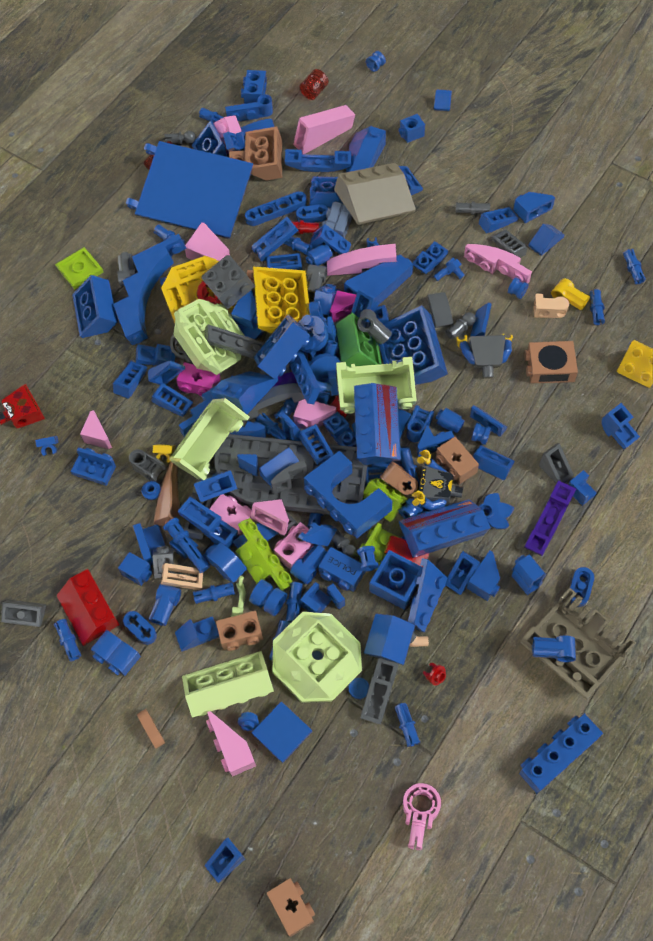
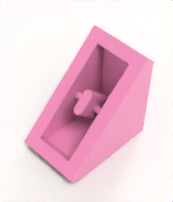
(94, 433)
(271, 515)

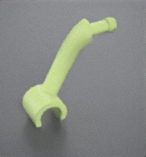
(242, 593)

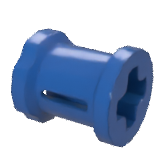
(367, 558)

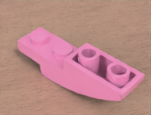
(492, 258)

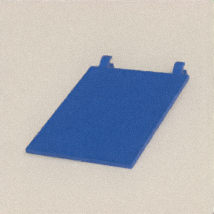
(192, 188)

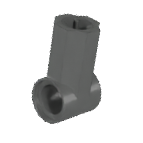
(126, 267)
(315, 277)
(374, 327)

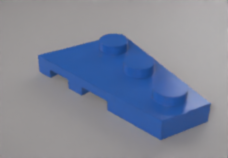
(430, 588)

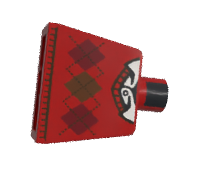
(20, 408)

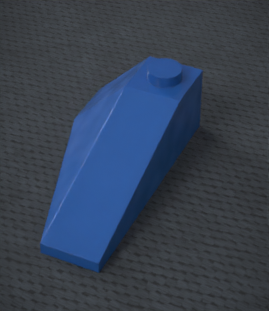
(366, 148)

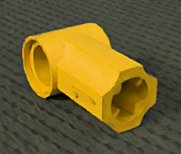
(566, 289)

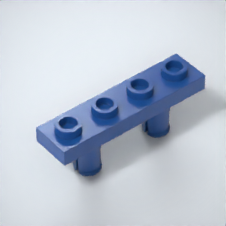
(306, 380)

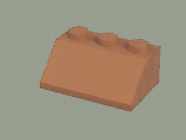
(264, 150)

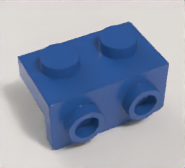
(93, 466)

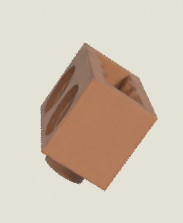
(238, 625)

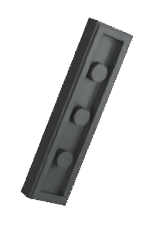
(232, 341)

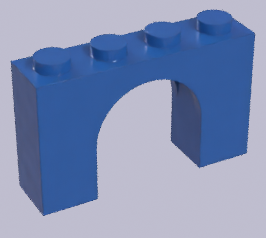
(354, 517)

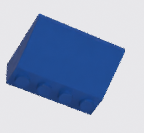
(416, 338)

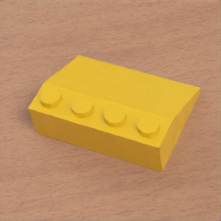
(279, 294)

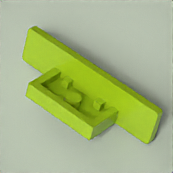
(260, 558)

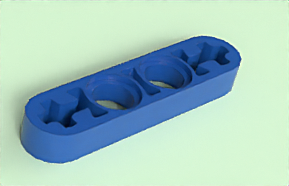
(274, 206)

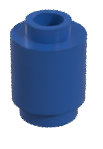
(319, 255)
(449, 420)

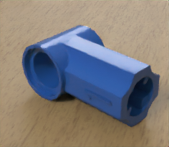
(306, 568)
(166, 599)
(560, 648)

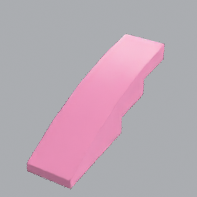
(356, 260)

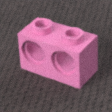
(299, 548)

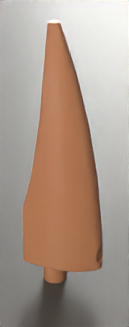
(168, 499)

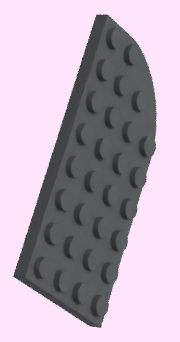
(256, 489)

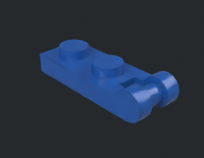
(274, 238)

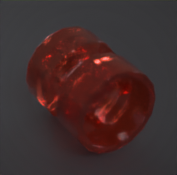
(314, 84)

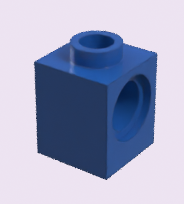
(412, 128)
(135, 569)

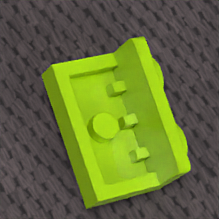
(395, 495)

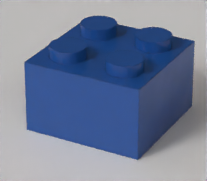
(396, 579)

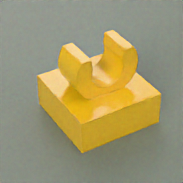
(165, 450)

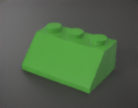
(355, 345)

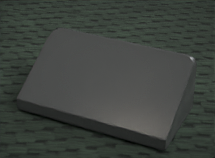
(23, 613)

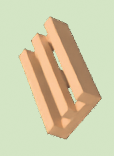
(182, 584)

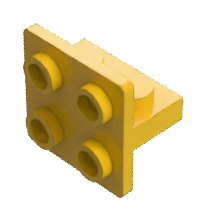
(638, 364)

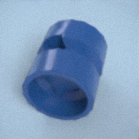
(266, 596)

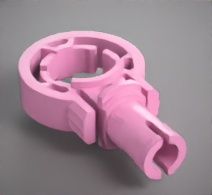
(418, 826)

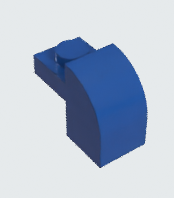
(617, 425)
(225, 561)

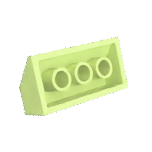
(227, 684)

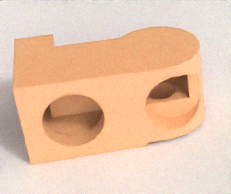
(550, 307)

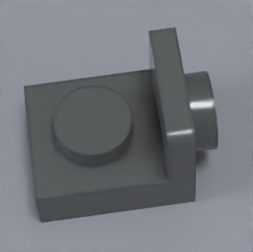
(160, 556)

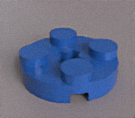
(320, 333)

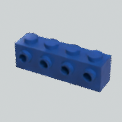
(560, 753)

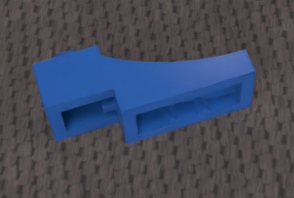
(208, 522)

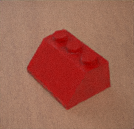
(86, 607)

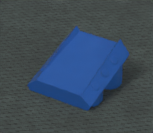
(323, 191)

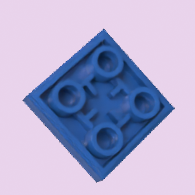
(281, 732)

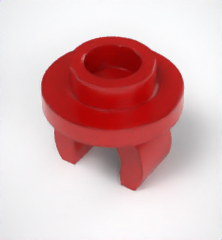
(437, 674)

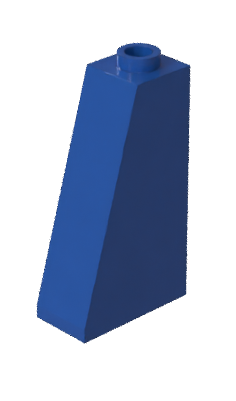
(381, 279)

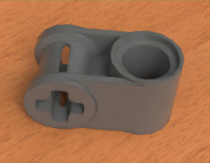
(148, 467)

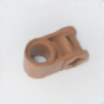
(397, 476)

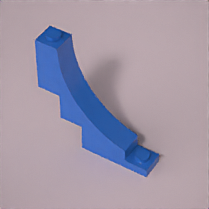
(150, 267)

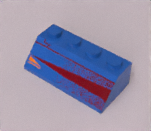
(377, 423)
(444, 527)

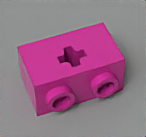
(196, 380)

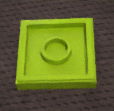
(79, 267)

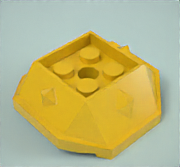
(183, 281)

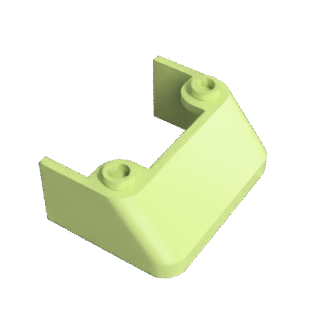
(207, 436)

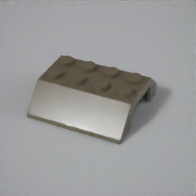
(594, 651)

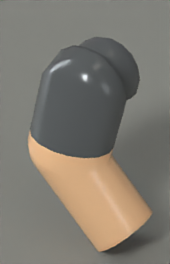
(419, 641)

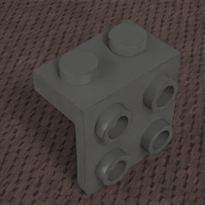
(228, 281)

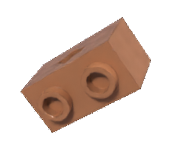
(457, 460)
(292, 921)

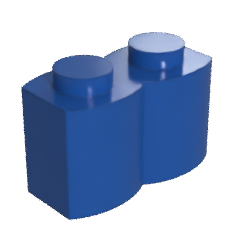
(528, 574)
(115, 653)

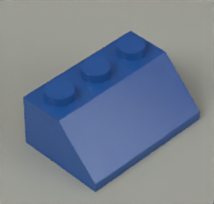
(94, 307)
(281, 347)

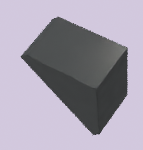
(555, 464)

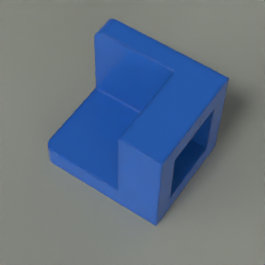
(583, 490)
(315, 600)

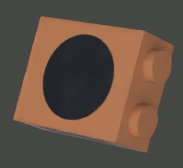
(551, 362)

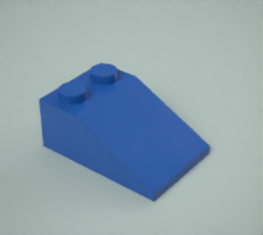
(244, 389)

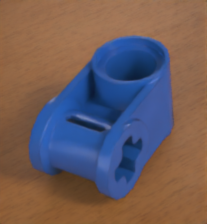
(419, 420)

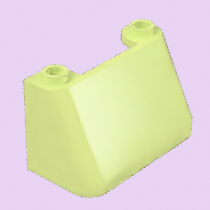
(394, 374)

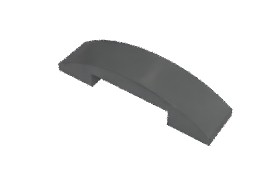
(276, 395)

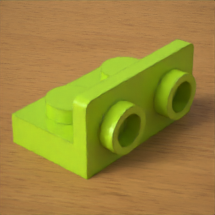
(378, 538)

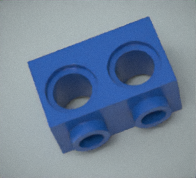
(254, 85)

